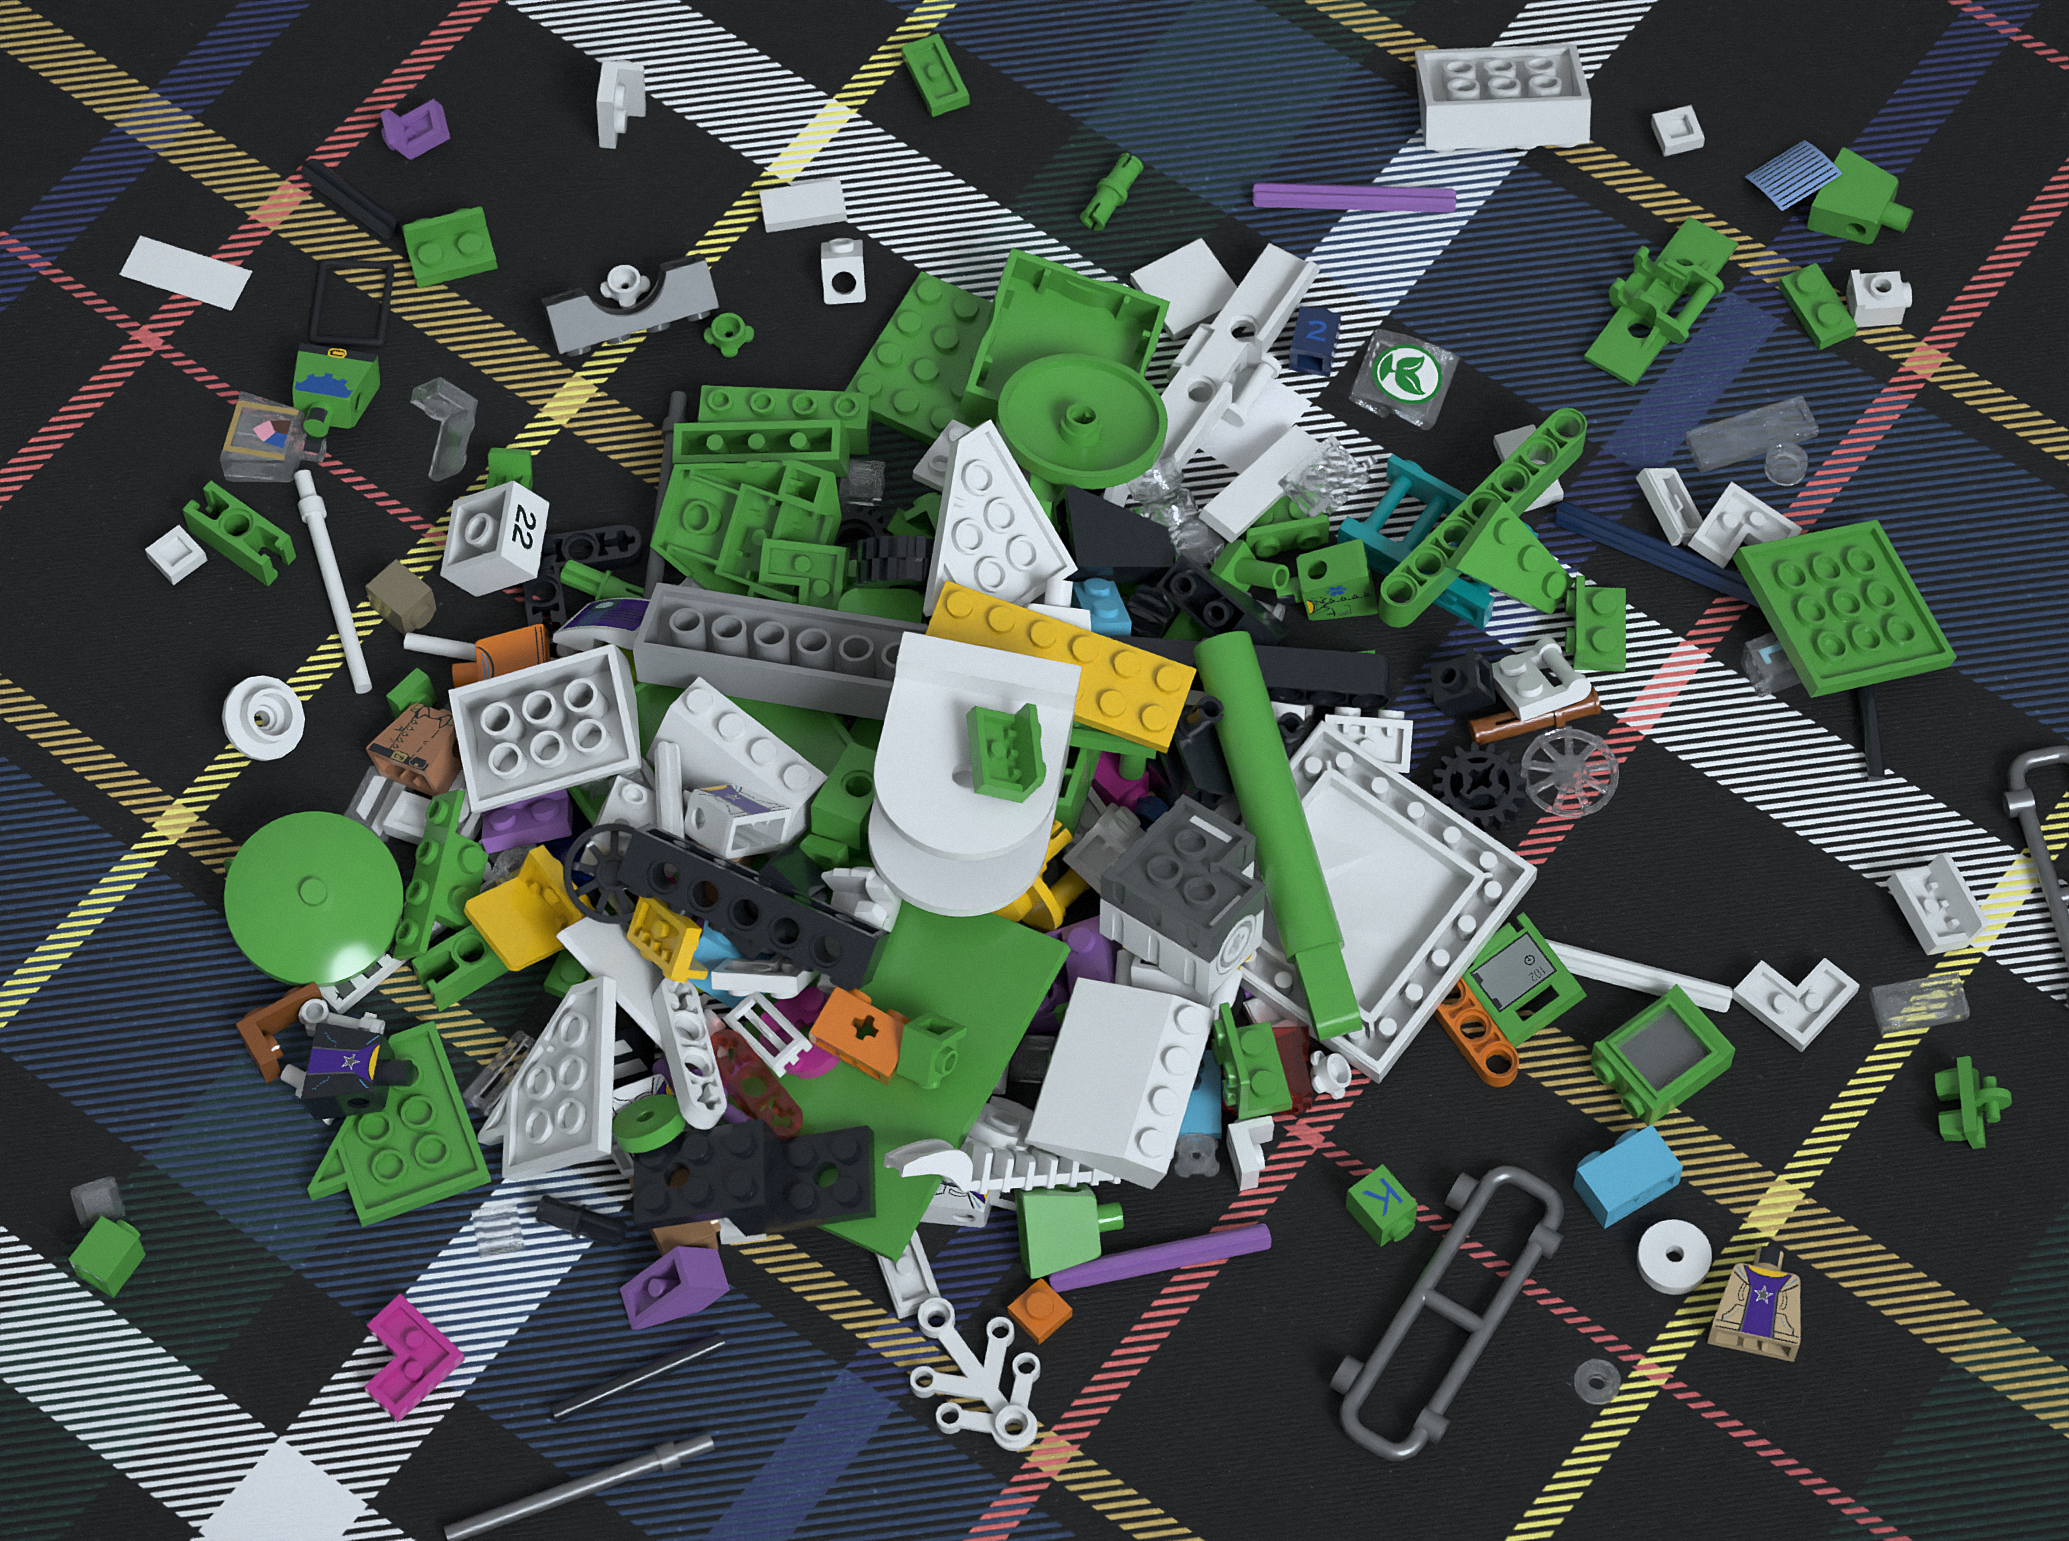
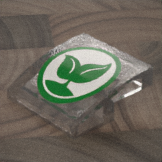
(1404, 378)

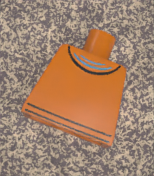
(504, 655)

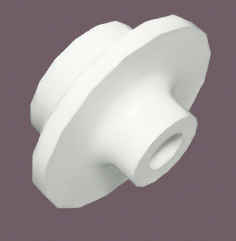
(280, 713)

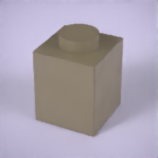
(401, 598)

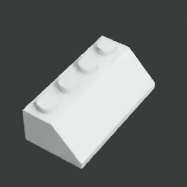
(730, 747)
(608, 953)

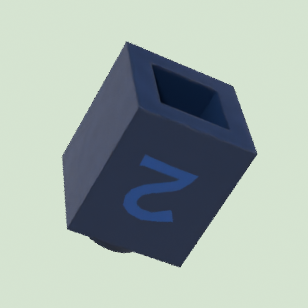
(1315, 341)

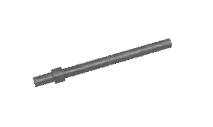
(665, 1457)

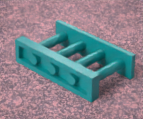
(1463, 599)

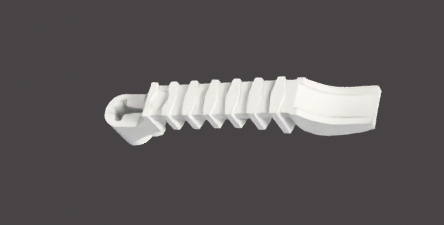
(991, 1168)

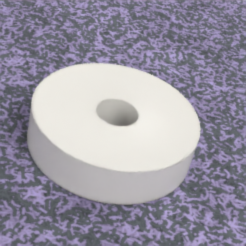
(1674, 1276)

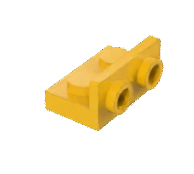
(666, 939)

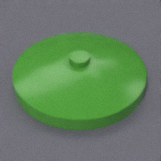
(1082, 421)
(313, 899)

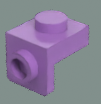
(416, 130)

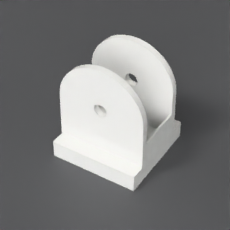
(926, 824)

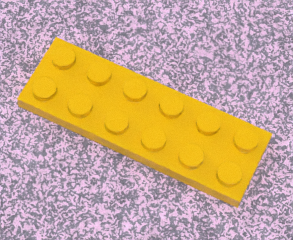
(1119, 684)

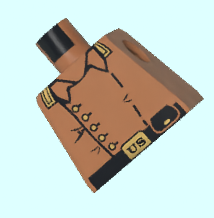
(419, 749)

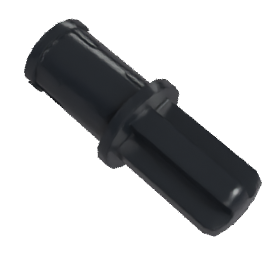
(580, 1221)

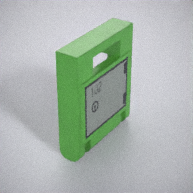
(1514, 971)

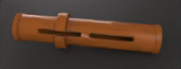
(1507, 723)

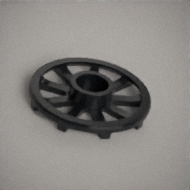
(604, 874)

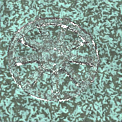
(1570, 771)

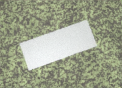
(185, 273)

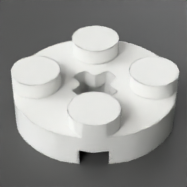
(1003, 1125)

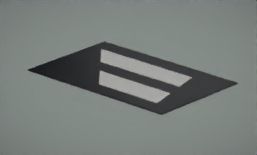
(632, 1056)

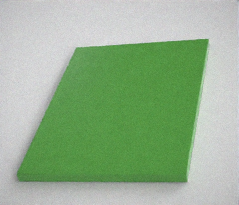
(962, 968)

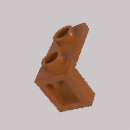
(262, 1022)

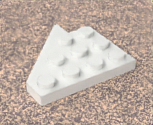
(992, 526)
(563, 1092)

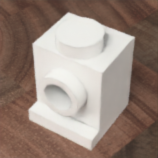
(1877, 298)

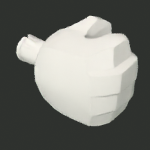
(861, 894)

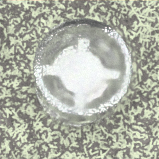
(1162, 493)

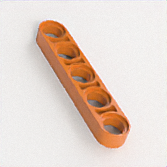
(1477, 1050)

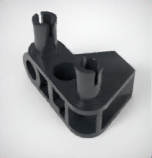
(1196, 757)

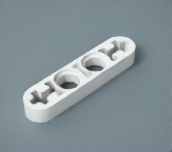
(697, 1052)

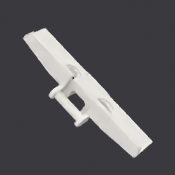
(1212, 353)

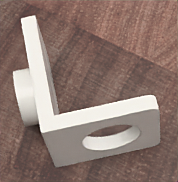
(841, 256)

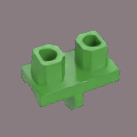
(1965, 1085)

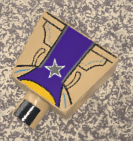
(1760, 1308)

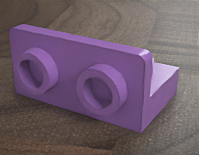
(528, 822)

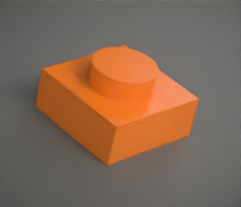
(1040, 1311)

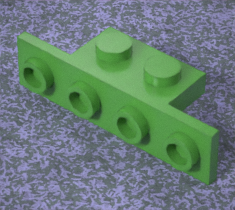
(444, 877)

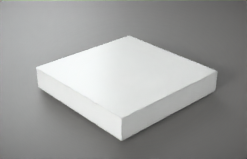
(1192, 284)

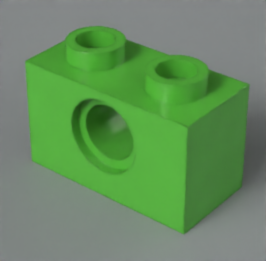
(846, 798)

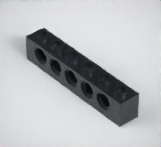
(858, 940)

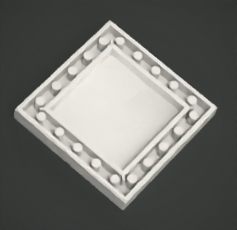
(1409, 890)

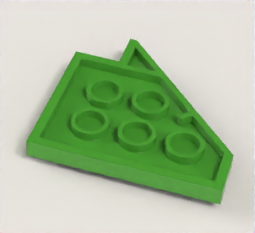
(413, 1148)

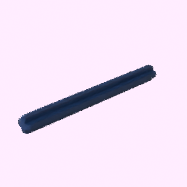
(1654, 551)

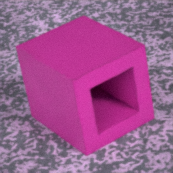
(1113, 787)

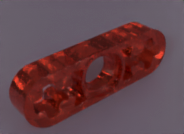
(783, 1104)

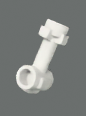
(316, 1011)

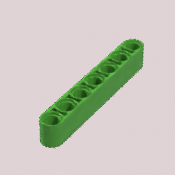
(1515, 472)

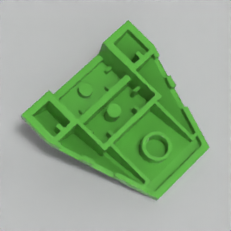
(722, 512)

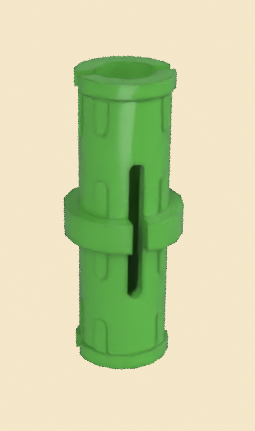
(1111, 192)

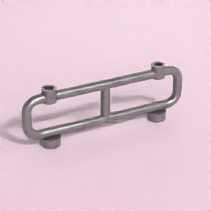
(2021, 803)
(1357, 1379)

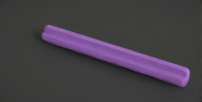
(1354, 197)
(1163, 1257)

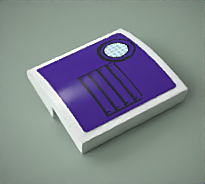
(604, 621)

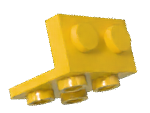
(526, 912)

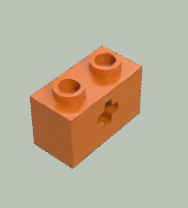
(837, 1031)

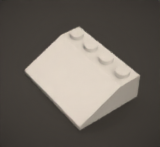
(1502, 97)
(547, 727)
(1120, 1079)

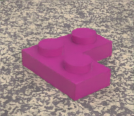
(420, 1360)

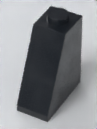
(1110, 539)

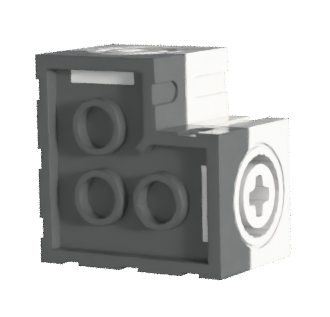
(1186, 896)

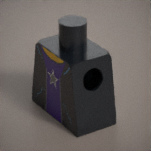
(351, 1072)

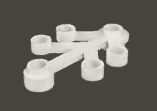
(980, 1381)

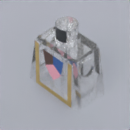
(267, 442)

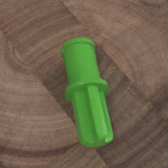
(597, 583)

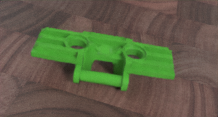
(1683, 267)

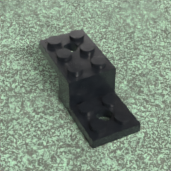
(756, 1178)

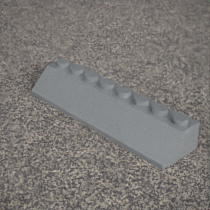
(770, 650)

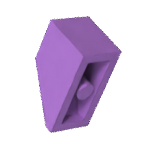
(674, 1286)

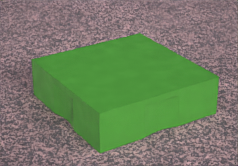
(1055, 311)

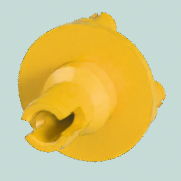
(1042, 906)

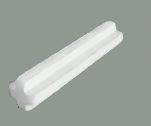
(669, 788)

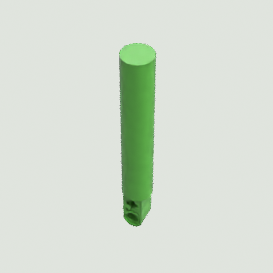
(1283, 837)

